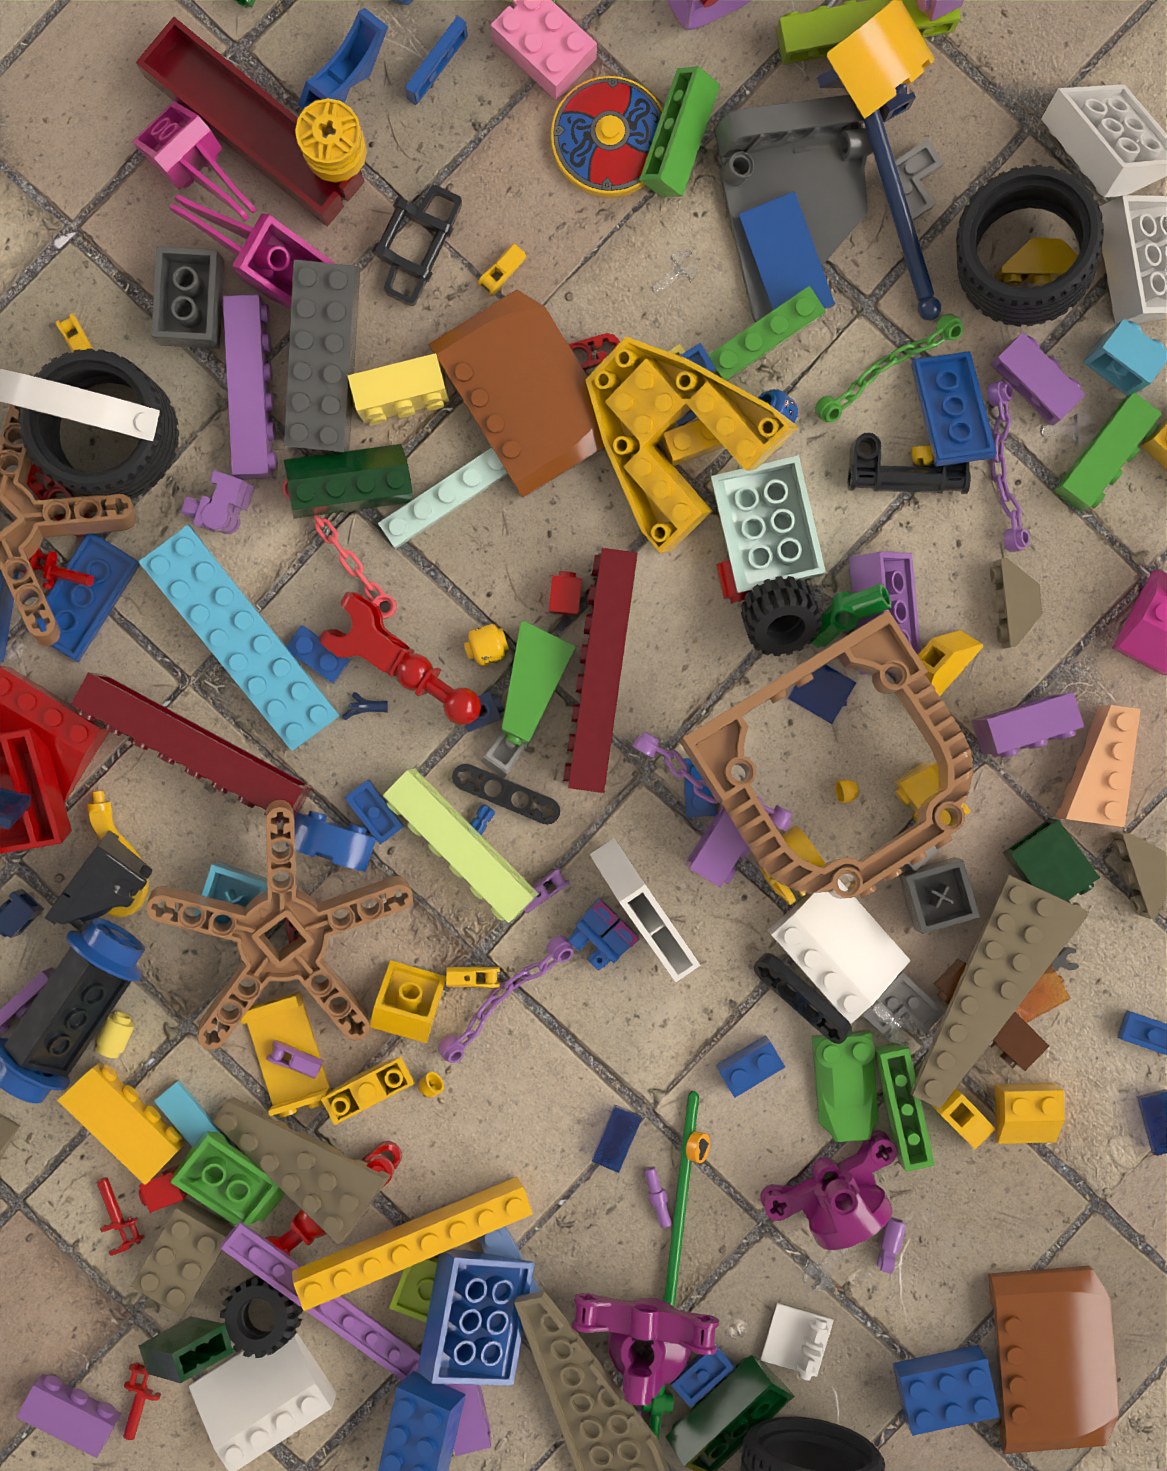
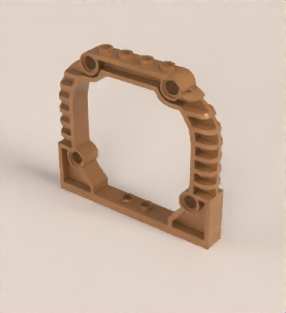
(871, 649)

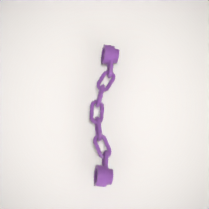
(1015, 537)
(648, 744)
(451, 1047)

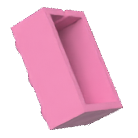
(544, 43)

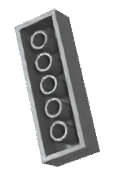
(321, 355)

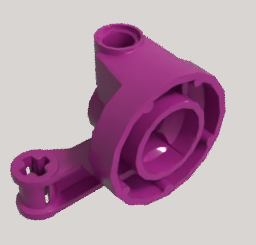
(840, 1208)
(673, 1337)

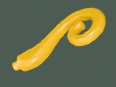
(102, 821)

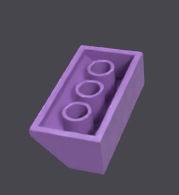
(897, 575)

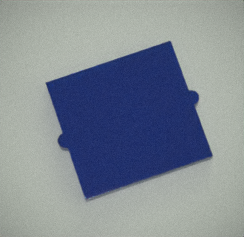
(824, 694)

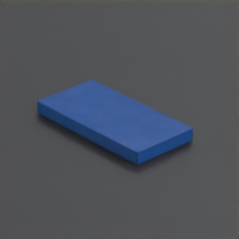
(784, 251)
(953, 409)
(82, 608)

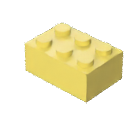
(399, 389)

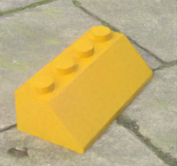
(122, 1121)

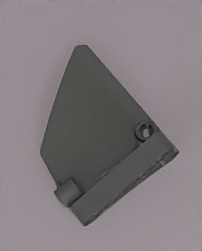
(800, 148)

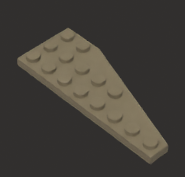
(589, 1406)

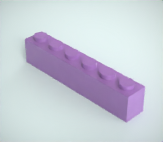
(249, 387)

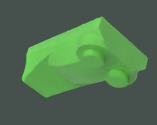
(846, 1086)
(226, 1181)

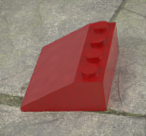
(56, 722)

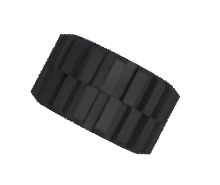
(781, 616)
(241, 1329)

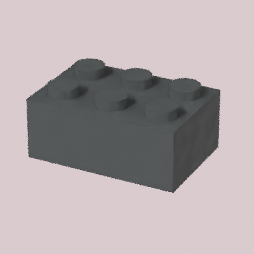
(188, 297)

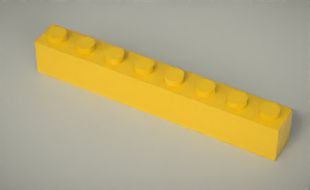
(410, 1243)

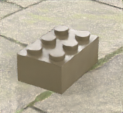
(182, 1257)

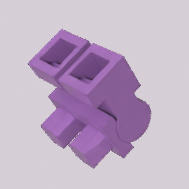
(224, 508)

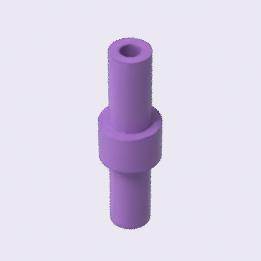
(657, 1197)

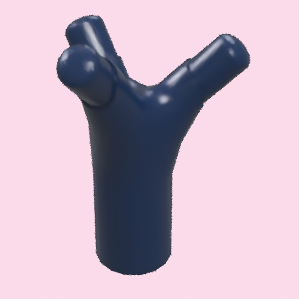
(365, 706)

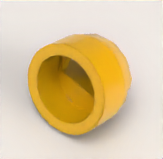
(922, 454)
(846, 790)
(436, 1087)

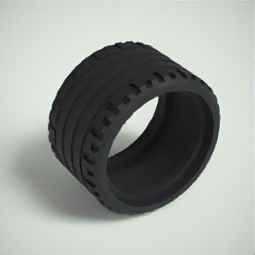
(1023, 189)
(146, 462)
(807, 1446)

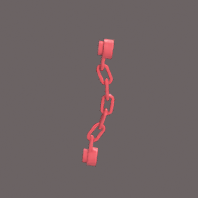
(343, 553)

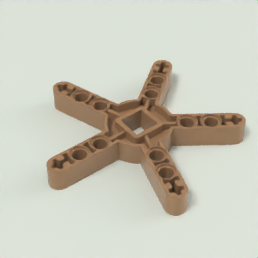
(35, 522)
(300, 958)

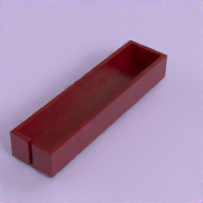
(241, 116)
(602, 670)
(187, 744)

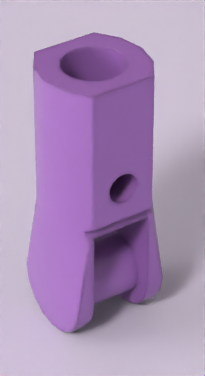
(558, 881)
(300, 1061)

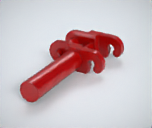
(52, 571)
(117, 1219)
(139, 1399)

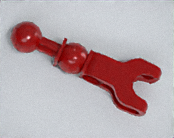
(393, 656)
(306, 1229)

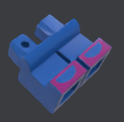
(611, 943)

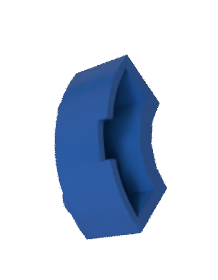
(341, 844)

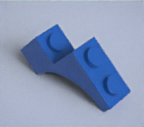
(350, 63)

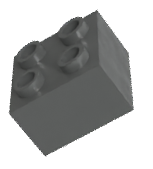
(939, 895)

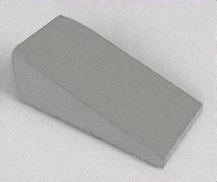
(503, 754)

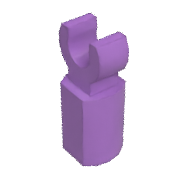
(890, 1244)

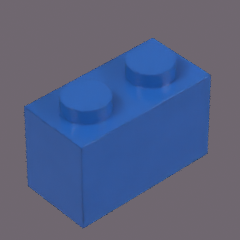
(750, 1066)

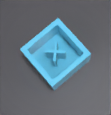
(1127, 357)
(232, 886)

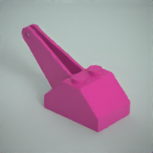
(180, 147)
(267, 254)
(1145, 629)

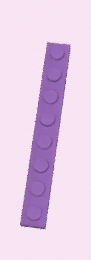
(338, 1314)

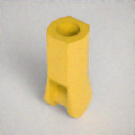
(505, 266)
(79, 340)
(468, 977)

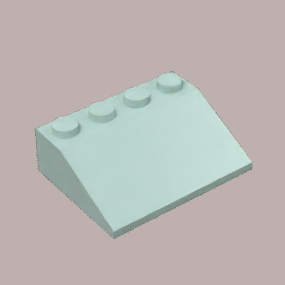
(768, 523)

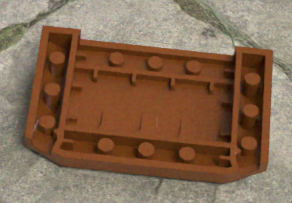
(522, 389)
(1054, 1359)

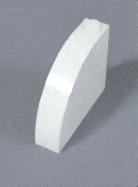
(78, 405)
(644, 910)

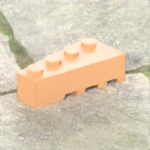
(1104, 769)

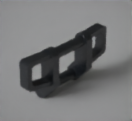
(417, 215)

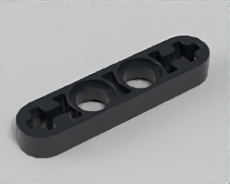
(505, 796)
(826, 1020)

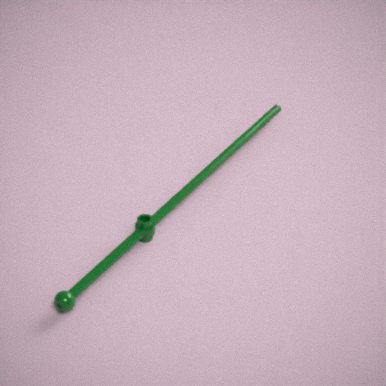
(664, 1402)

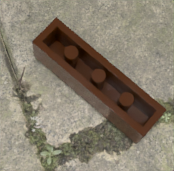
(1016, 1038)

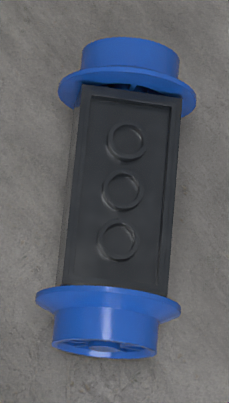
(69, 1010)

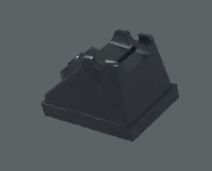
(101, 883)

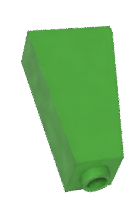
(534, 678)

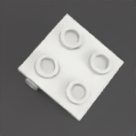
(797, 1340)

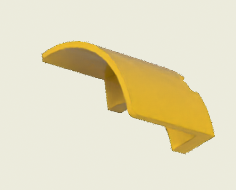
(880, 57)

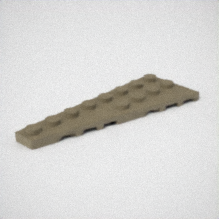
(1008, 959)

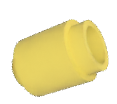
(114, 1034)

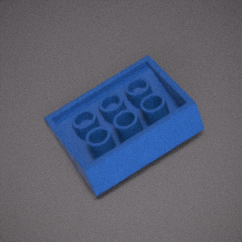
(473, 1319)

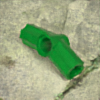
(848, 609)

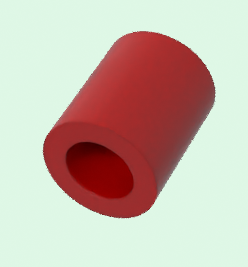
(728, 583)

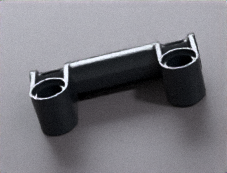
(867, 472)

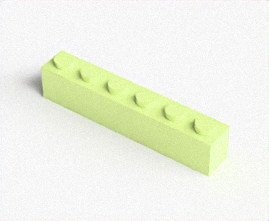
(460, 845)

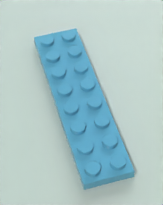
(239, 637)

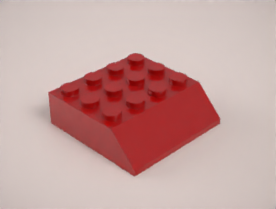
(30, 770)

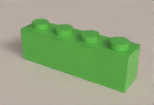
(679, 132)
(767, 334)
(1108, 452)
(903, 1109)

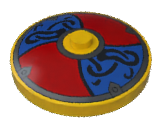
(605, 135)

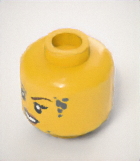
(486, 644)

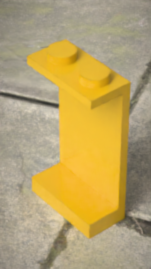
(287, 1022)

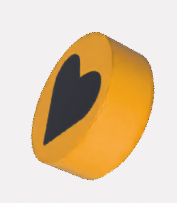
(698, 1147)

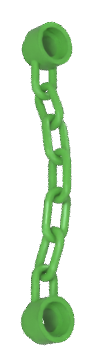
(830, 409)

